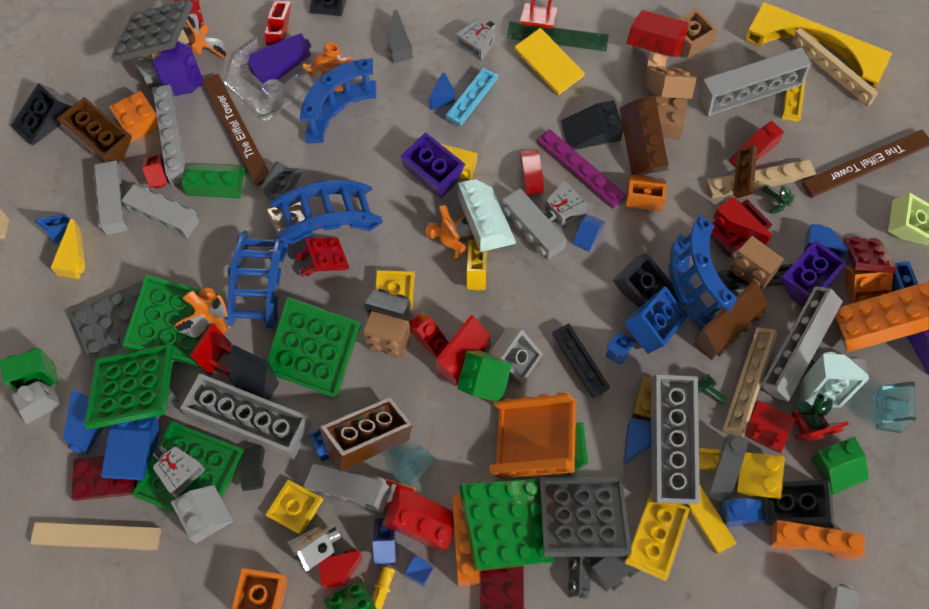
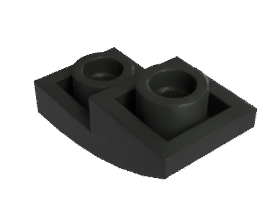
(251, 468)

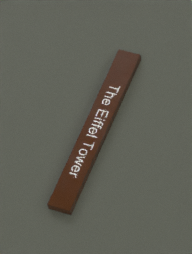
(236, 129)
(866, 163)

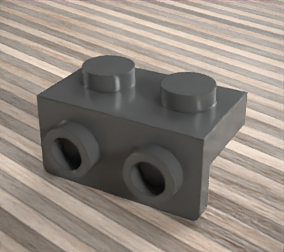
(279, 181)

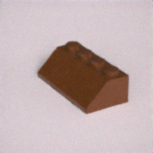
(95, 131)
(644, 136)
(728, 325)
(365, 433)

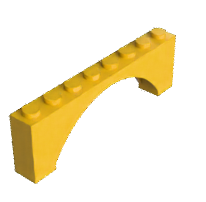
(862, 57)

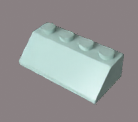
(484, 215)
(833, 377)

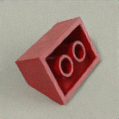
(658, 33)
(470, 337)
(420, 519)

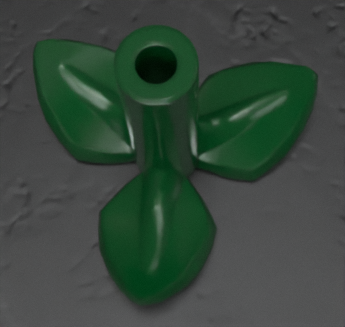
(784, 197)
(706, 384)
(819, 407)

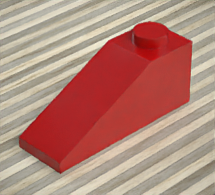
(763, 139)
(740, 221)

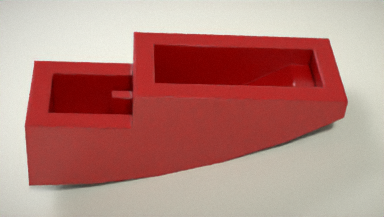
(277, 22)
(532, 172)

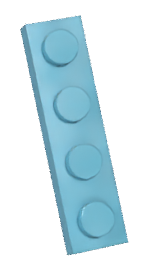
(471, 97)

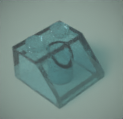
(895, 406)

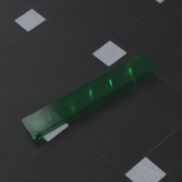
(561, 36)

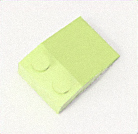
(910, 219)

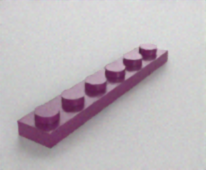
(581, 168)

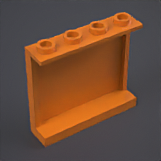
(535, 436)

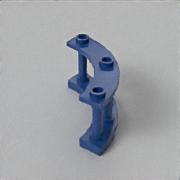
(319, 109)
(331, 220)
(697, 247)
(272, 273)

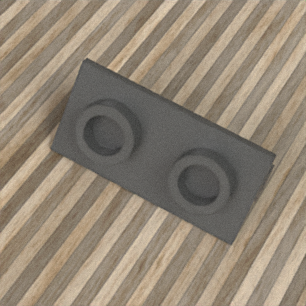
(577, 584)

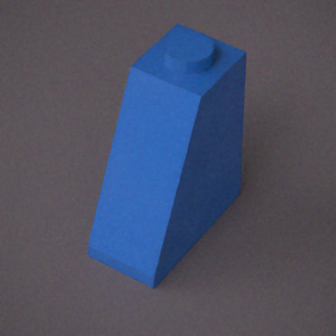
(75, 432)

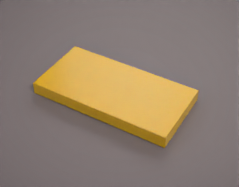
(549, 61)
(657, 538)

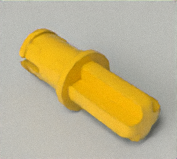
(382, 587)

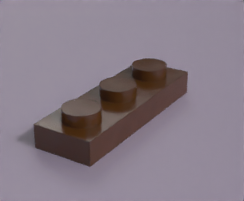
(745, 171)

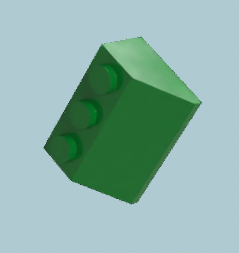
(214, 180)

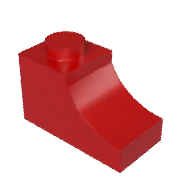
(155, 171)

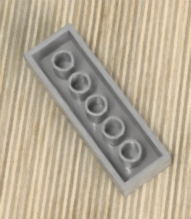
(754, 81)
(246, 416)
(674, 440)

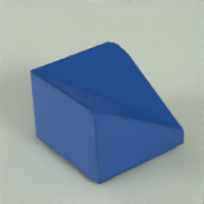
(419, 571)

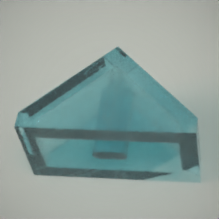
(413, 466)

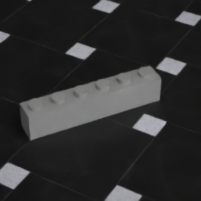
(170, 133)
(801, 343)

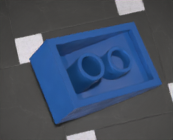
(656, 320)
(130, 449)

